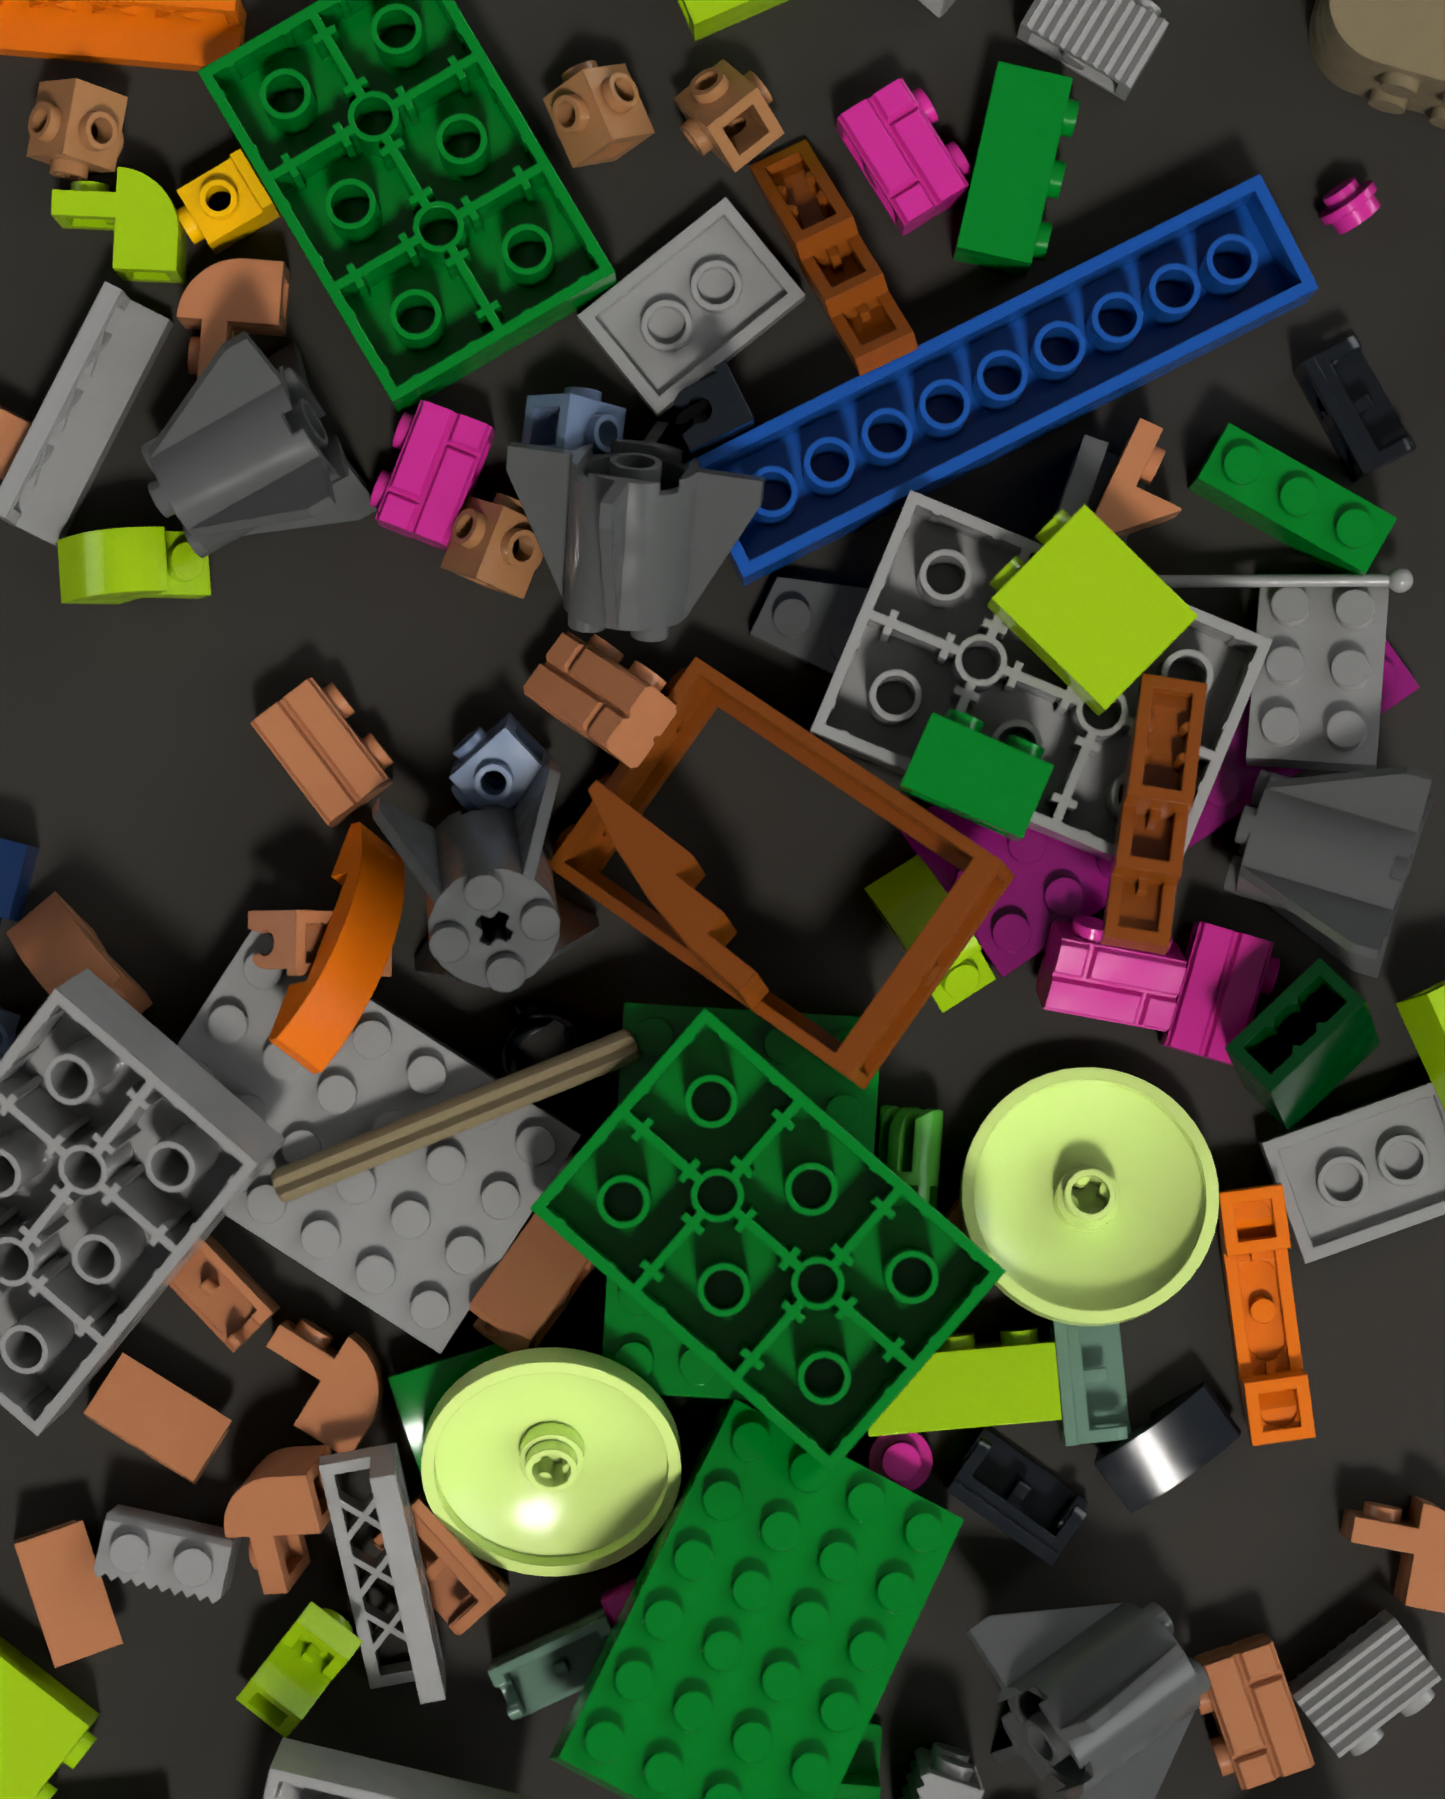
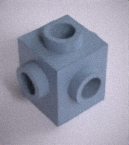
(577, 419)
(502, 749)

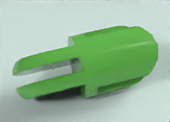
(912, 1147)

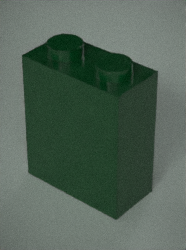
(1304, 1044)

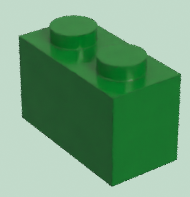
(976, 774)

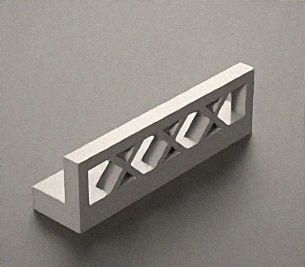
(81, 415)
(404, 1572)

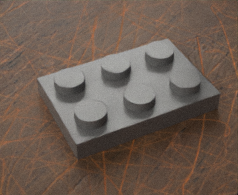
(691, 306)
(1320, 679)
(1362, 1171)

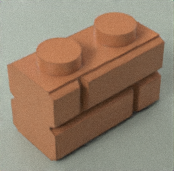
(601, 698)
(323, 750)
(1252, 1713)

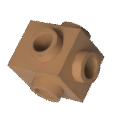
(597, 113)
(728, 115)
(76, 128)
(494, 545)

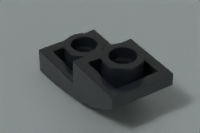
(1168, 1448)

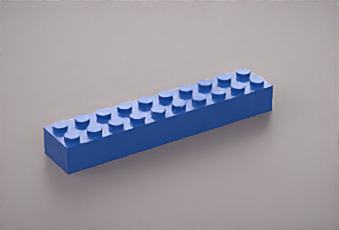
(1014, 374)

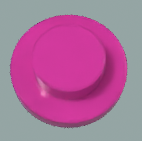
(1349, 205)
(902, 1459)

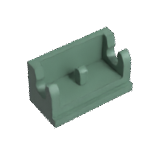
(1090, 1383)
(550, 1665)

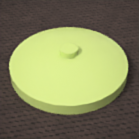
(1090, 1195)
(551, 1461)

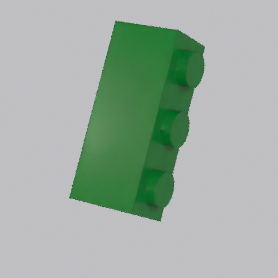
(1016, 169)
(1292, 502)

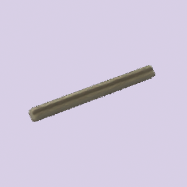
(455, 1115)

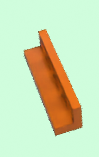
(123, 32)

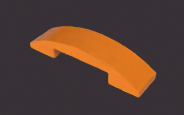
(352, 954)
(1264, 1314)

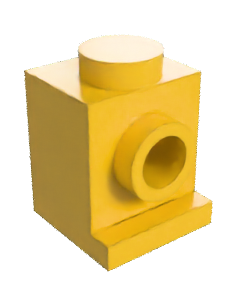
(246, 213)

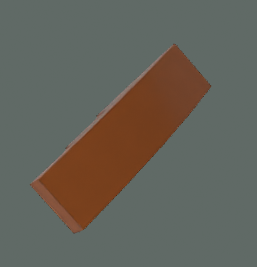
(833, 257)
(1154, 813)
(669, 879)

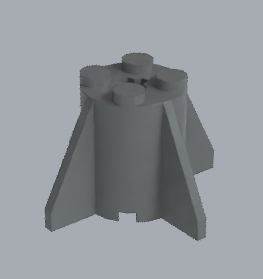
(251, 453)
(631, 528)
(1333, 854)
(489, 889)
(1092, 1695)

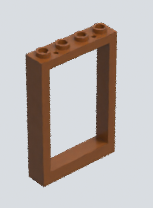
(698, 692)

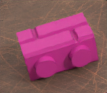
(904, 155)
(433, 473)
(1108, 981)
(1219, 990)

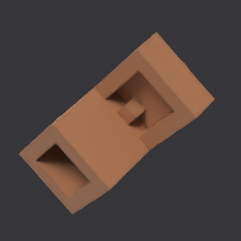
(233, 299)
(61, 944)
(348, 1386)
(276, 1509)
(1419, 1539)

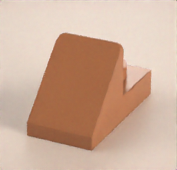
(1123, 504)

